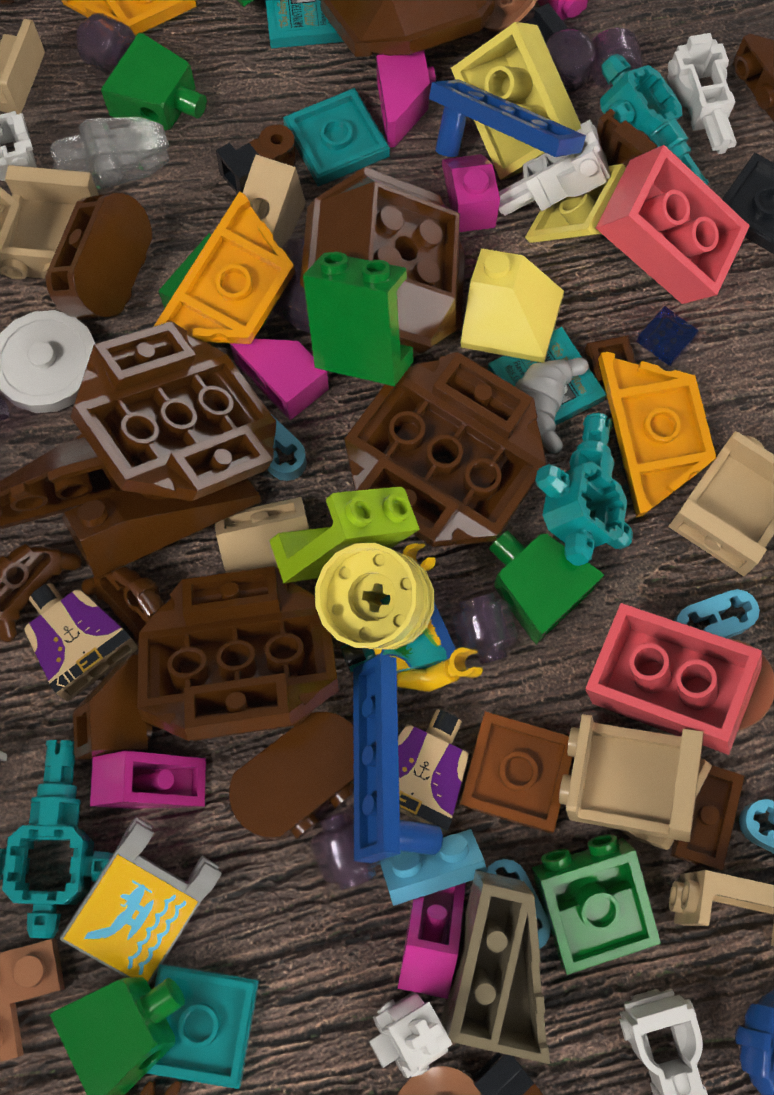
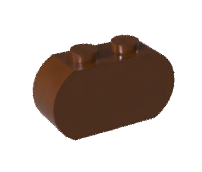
(99, 256)
(296, 778)

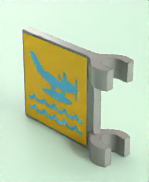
(137, 908)

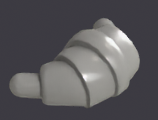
(547, 386)

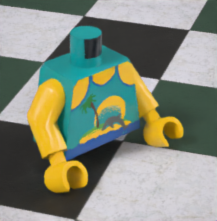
(427, 661)

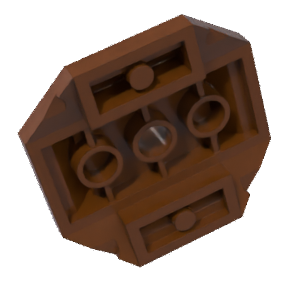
(404, 25)
(407, 227)
(457, 411)
(172, 415)
(234, 657)

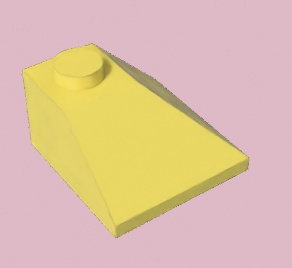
(575, 215)
(510, 307)

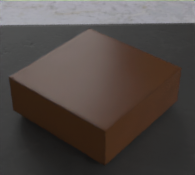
(619, 346)

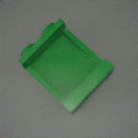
(356, 317)

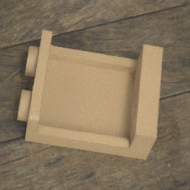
(43, 214)
(732, 505)
(632, 779)
(695, 891)

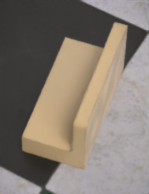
(18, 66)
(246, 535)

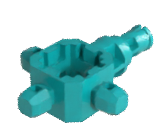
(648, 105)
(585, 502)
(52, 818)

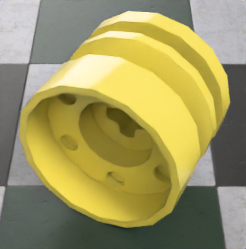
(348, 593)

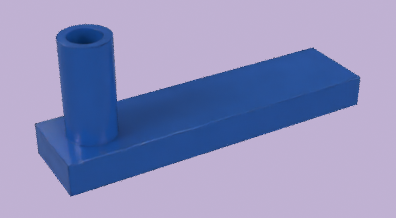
(466, 100)
(377, 820)

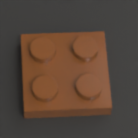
(516, 772)

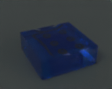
(667, 336)

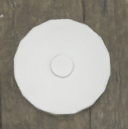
(44, 360)

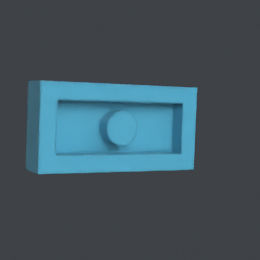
(418, 875)

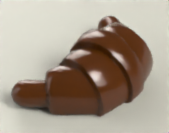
(22, 574)
(128, 594)

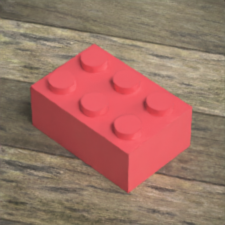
(673, 226)
(674, 677)

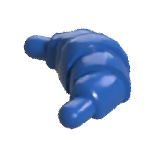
(757, 1044)

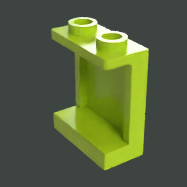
(358, 517)

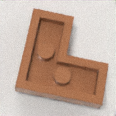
(25, 975)

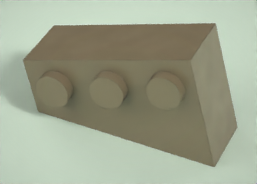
(496, 978)

